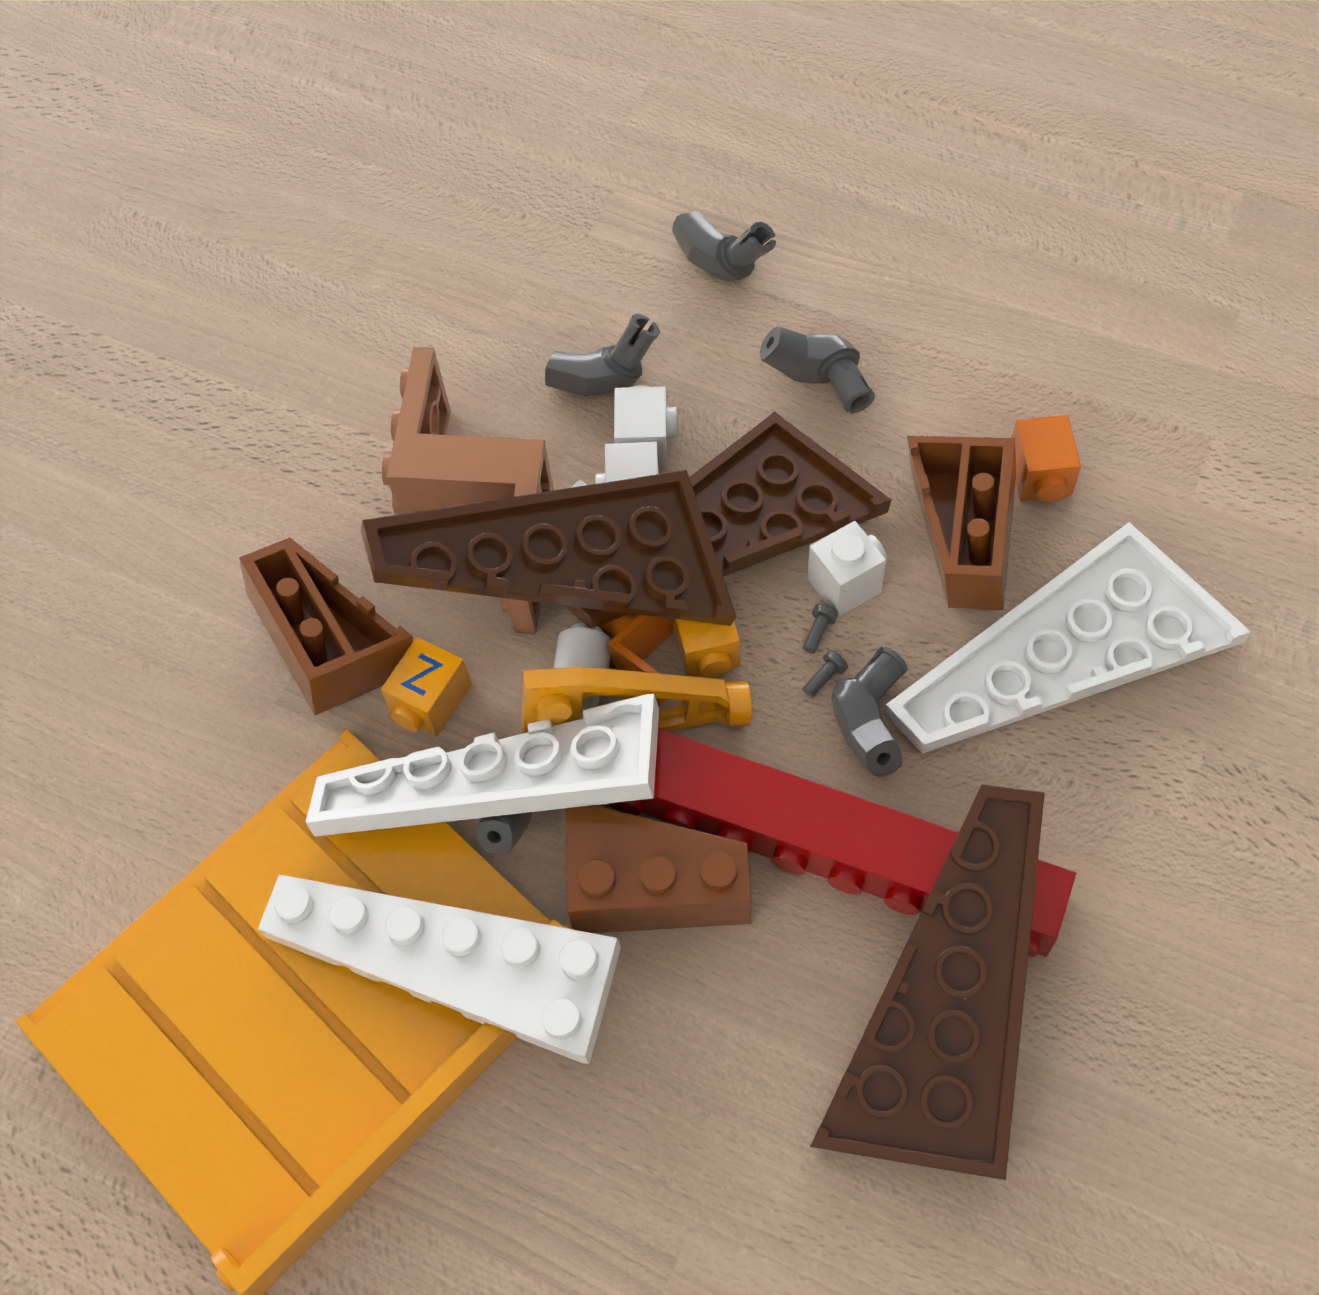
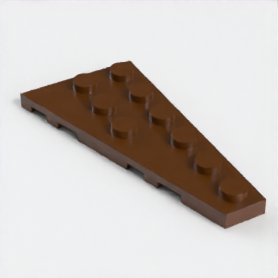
(771, 497)
(588, 546)
(945, 1036)

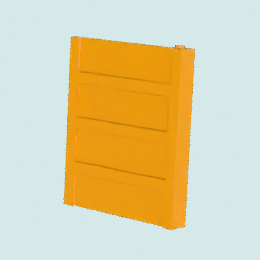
(253, 1072)

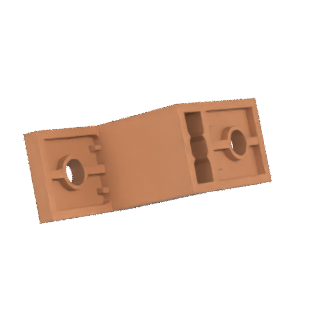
(452, 470)

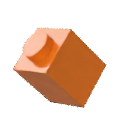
(1045, 458)

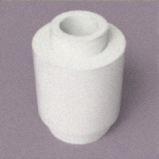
(583, 648)

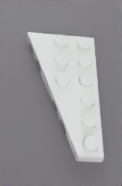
(1084, 632)

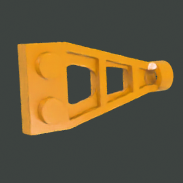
(560, 692)

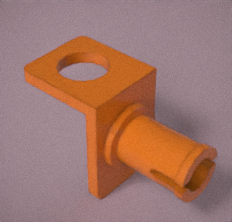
(635, 639)

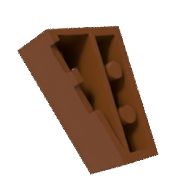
(968, 513)
(320, 628)
(651, 874)

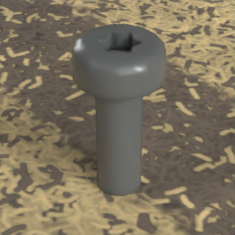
(824, 615)
(833, 664)

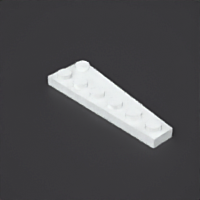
(548, 768)
(492, 968)

